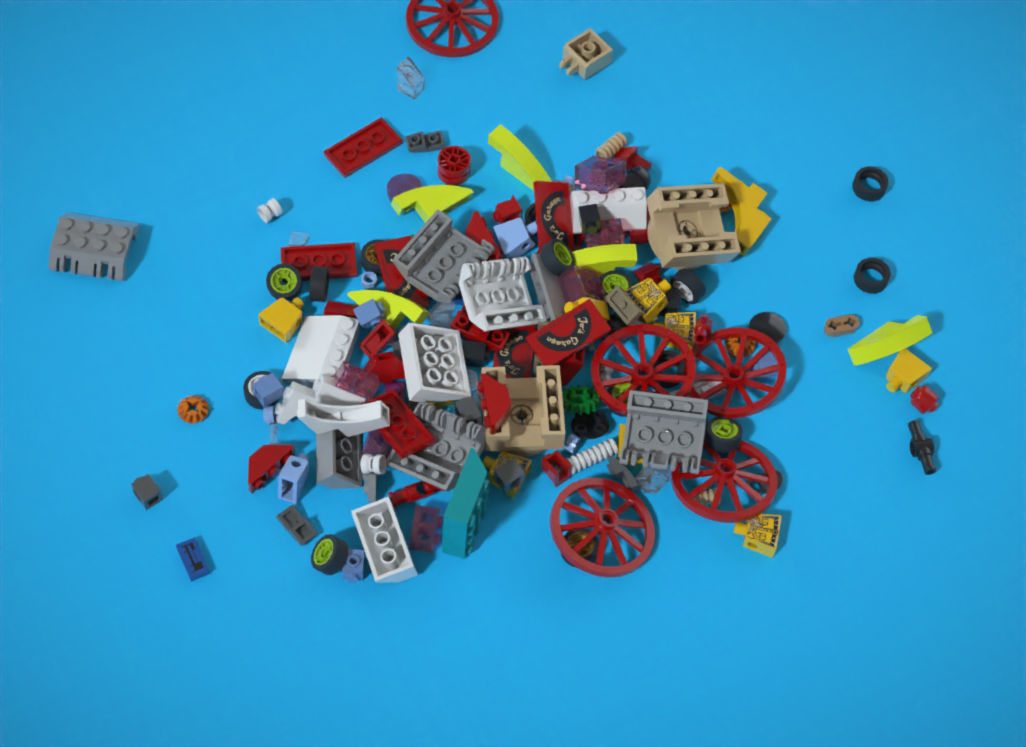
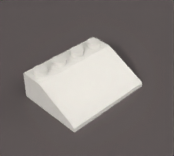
(321, 348)
(433, 363)

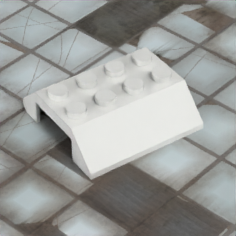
(498, 294)

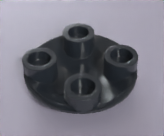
(769, 324)
(590, 425)

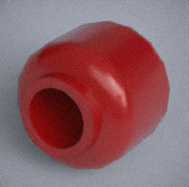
(924, 399)

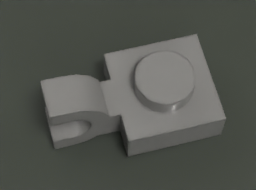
(370, 486)

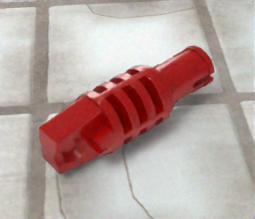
(703, 329)

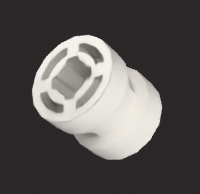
(269, 210)
(373, 464)

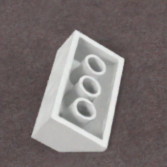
(619, 203)
(384, 542)

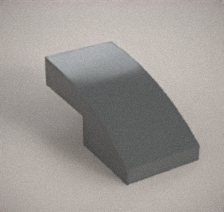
(296, 525)

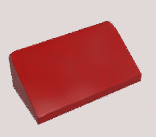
(338, 308)

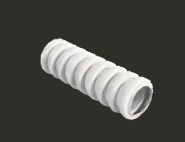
(591, 456)

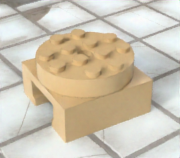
(697, 214)
(541, 407)

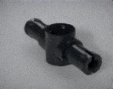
(921, 447)

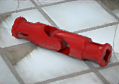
(410, 494)

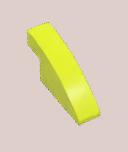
(517, 157)
(430, 198)
(606, 257)
(396, 306)
(889, 340)

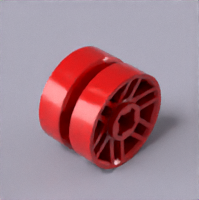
(453, 165)

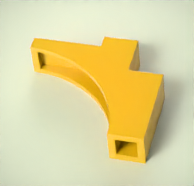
(744, 202)

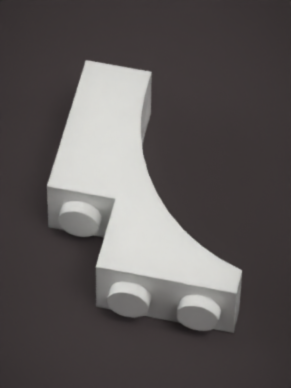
(323, 392)
(348, 419)

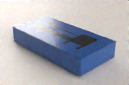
(192, 559)

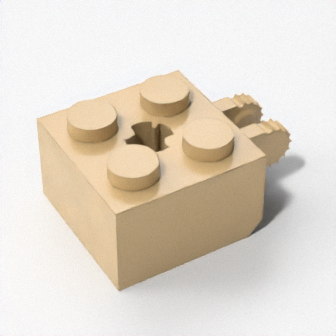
(586, 54)

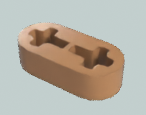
(841, 325)

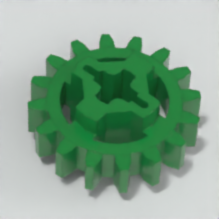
(580, 399)

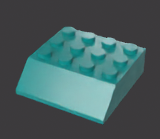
(466, 508)

